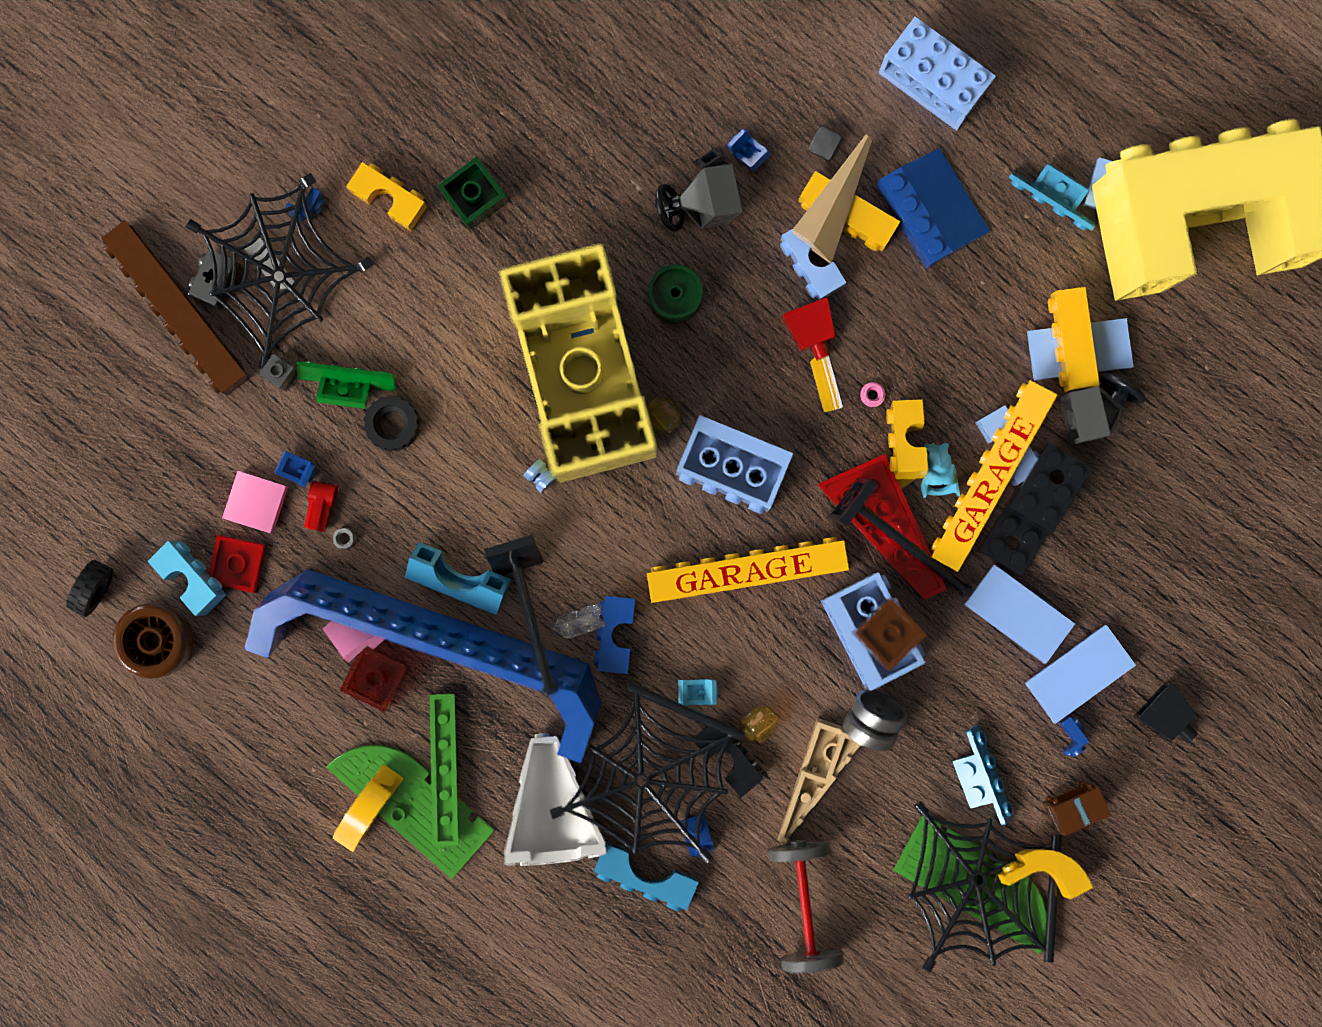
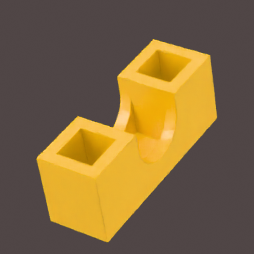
(369, 183)
(908, 461)

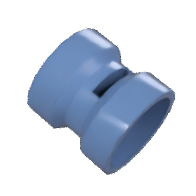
(544, 480)

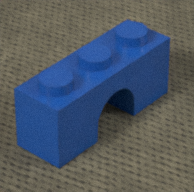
(612, 657)

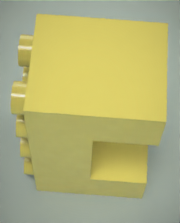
(1152, 200)
(581, 383)

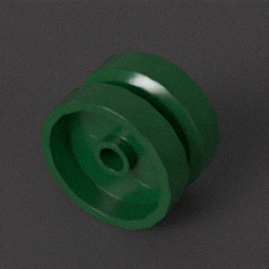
(671, 308)

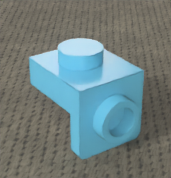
(697, 692)

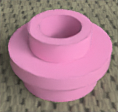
(873, 386)

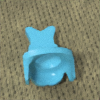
(939, 472)

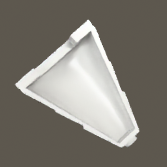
(546, 784)

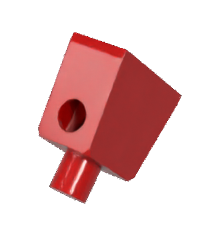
(811, 327)

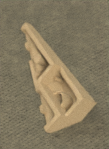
(827, 215)
(824, 759)

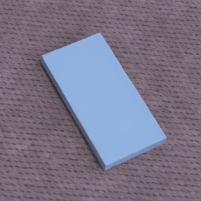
(1110, 346)
(1019, 614)
(1080, 674)

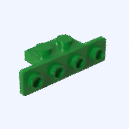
(344, 385)

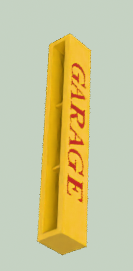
(993, 476)
(747, 571)

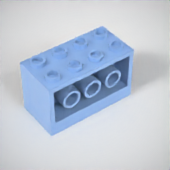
(936, 73)
(745, 452)
(846, 615)

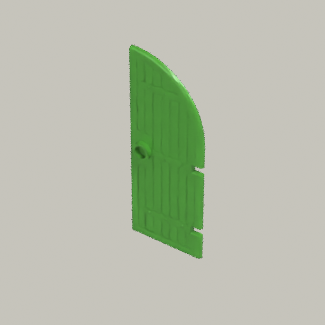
(411, 804)
(908, 864)

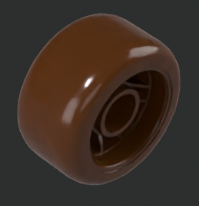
(133, 640)

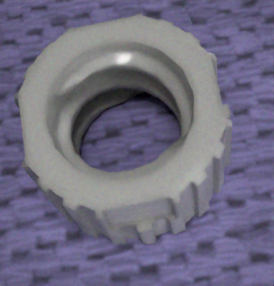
(336, 538)

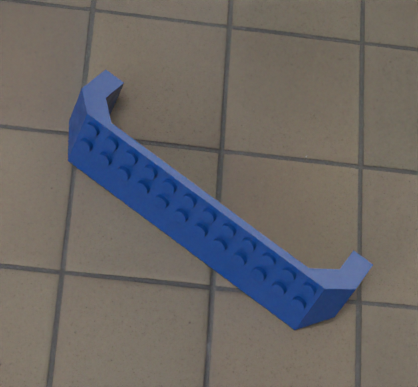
(433, 634)

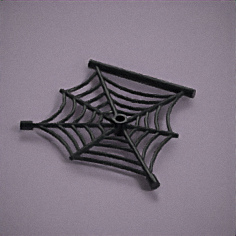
(681, 709)
(1052, 900)

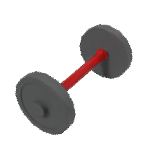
(811, 959)

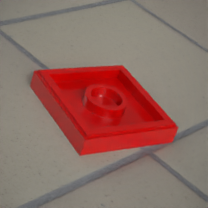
(237, 563)

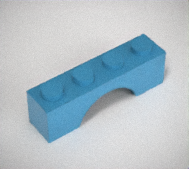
(430, 569)
(675, 888)

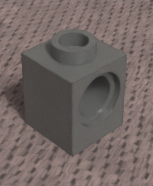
(278, 372)

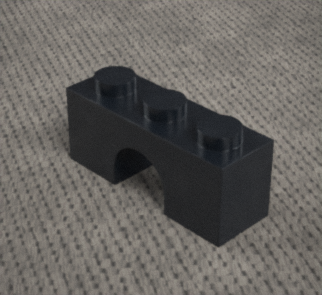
(744, 773)

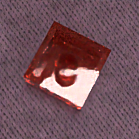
(375, 678)

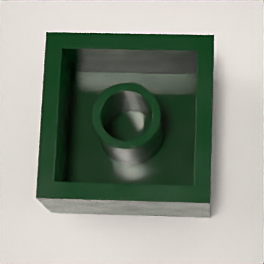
(472, 193)

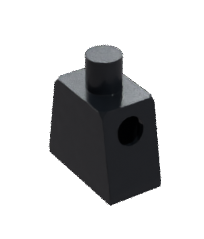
(1168, 714)

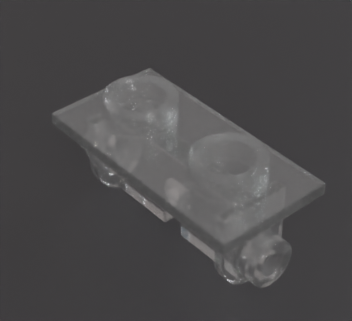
(572, 624)

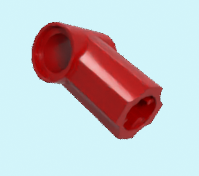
(321, 499)

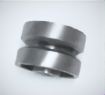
(875, 720)

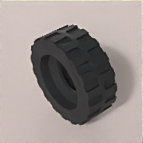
(373, 418)
(89, 588)

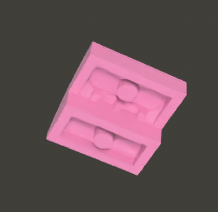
(255, 502)
(350, 640)

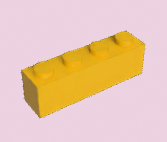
(862, 219)
(1074, 339)

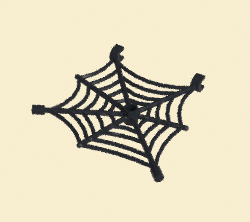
(363, 265)

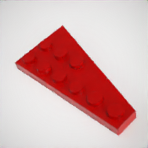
(892, 507)

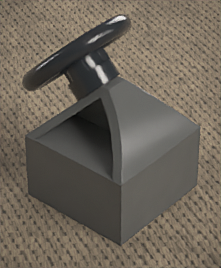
(708, 200)
(1093, 412)

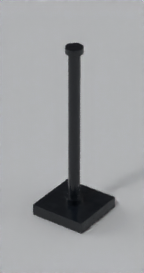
(854, 502)
(515, 557)

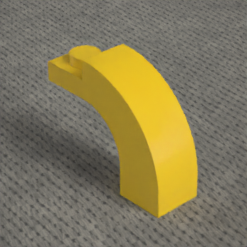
(367, 807)
(1064, 870)

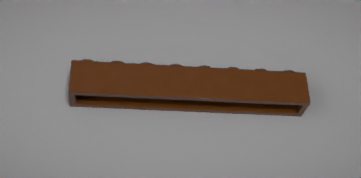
(175, 307)

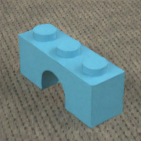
(202, 590)

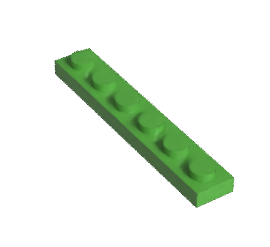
(444, 770)

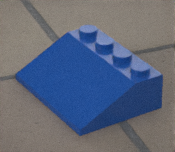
(932, 207)

